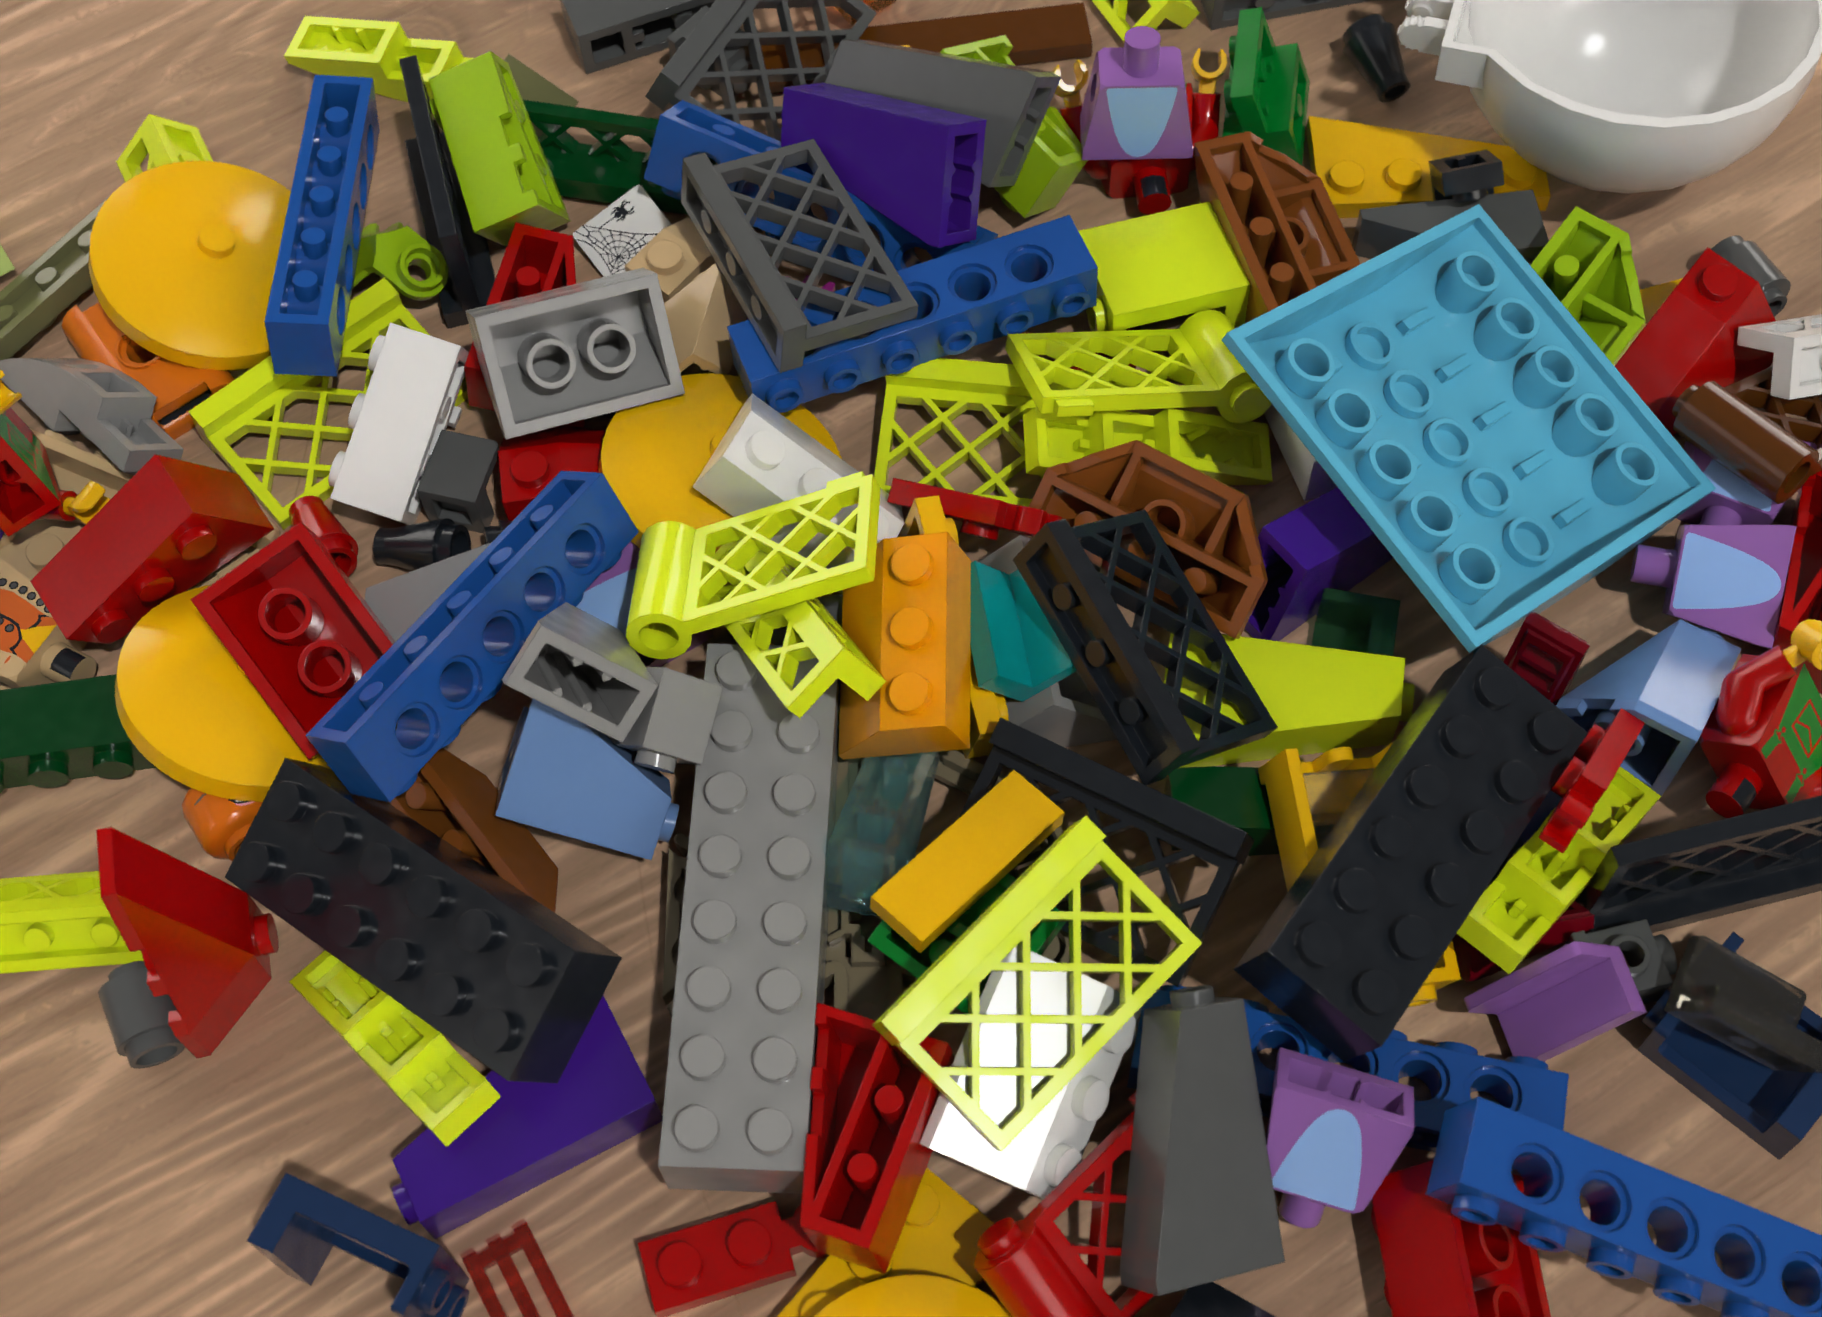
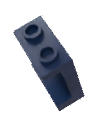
(1761, 1102)
(307, 1222)

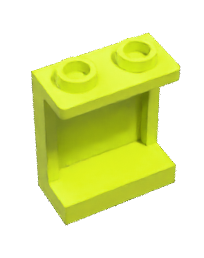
(1164, 269)

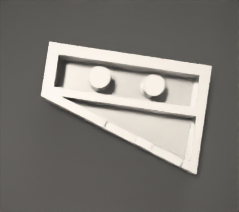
(398, 422)

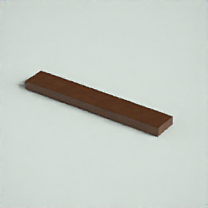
(1035, 33)

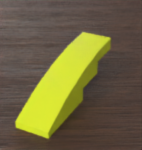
(368, 51)
(1204, 441)
(1543, 882)
(398, 1047)

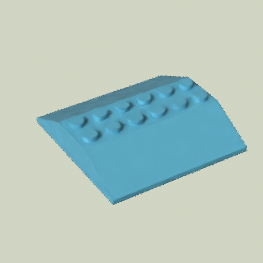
(1470, 424)

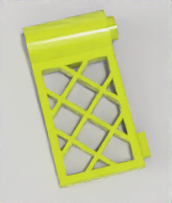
(1196, 359)
(680, 574)

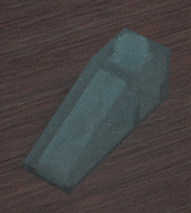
(878, 827)

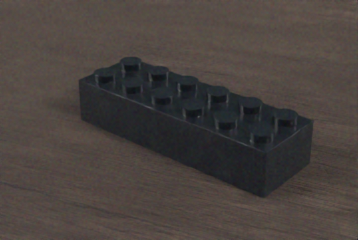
(1411, 855)
(424, 923)

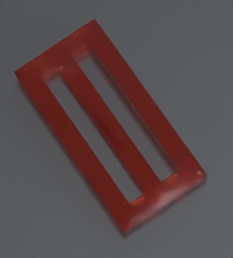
(500, 1253)

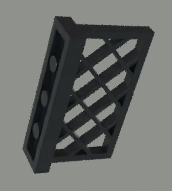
(444, 207)
(1116, 657)
(1134, 807)
(1710, 869)

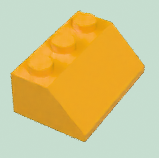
(919, 639)

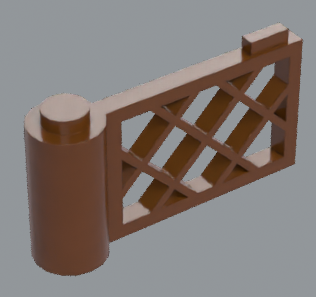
(1752, 443)

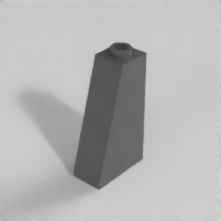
(1003, 94)
(1198, 1151)

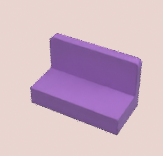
(1561, 999)

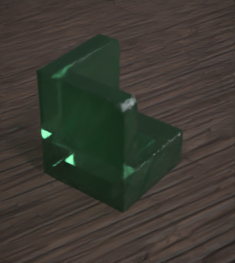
(1356, 622)

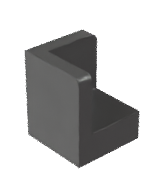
(457, 480)

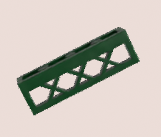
(602, 169)

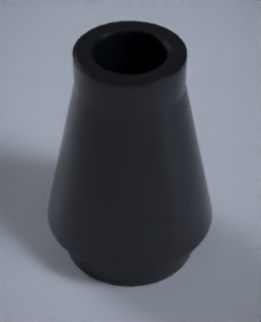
(1377, 56)
(420, 543)

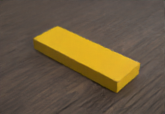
(966, 860)

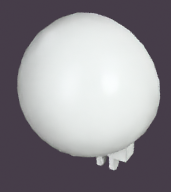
(1625, 87)

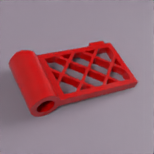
(1036, 1266)

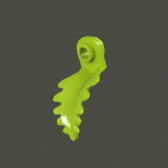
(391, 253)

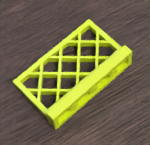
(960, 387)
(261, 394)
(994, 937)

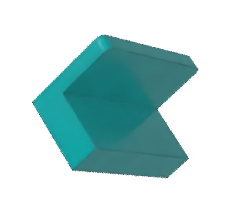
(1011, 637)

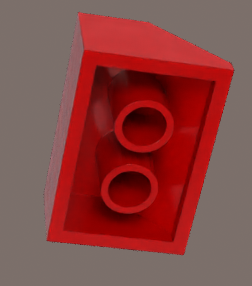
(295, 628)
(1448, 1264)

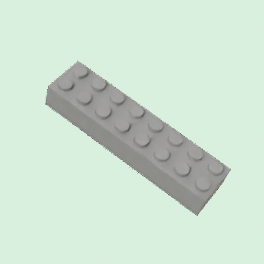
(751, 938)

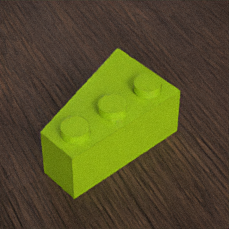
(495, 149)
(1055, 152)

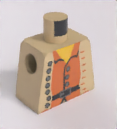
(30, 640)

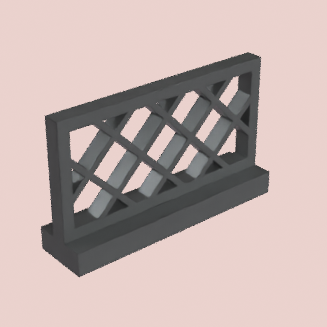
(719, 30)
(755, 276)

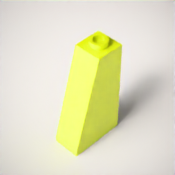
(1313, 695)

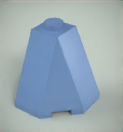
(1666, 685)
(583, 785)

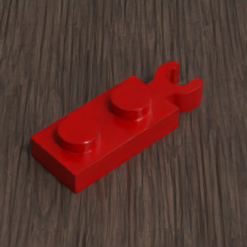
(980, 515)
(1588, 777)
(723, 1258)

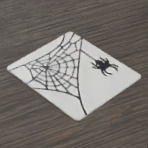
(621, 231)

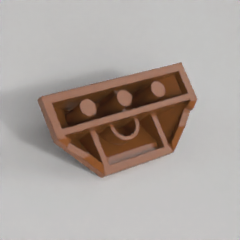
(1273, 219)
(1197, 516)
(461, 809)

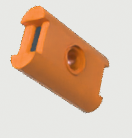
(174, 384)

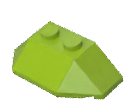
(1595, 279)

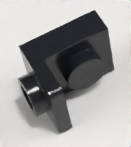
(1465, 176)

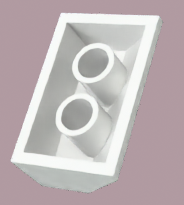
(773, 461)
(1059, 1134)

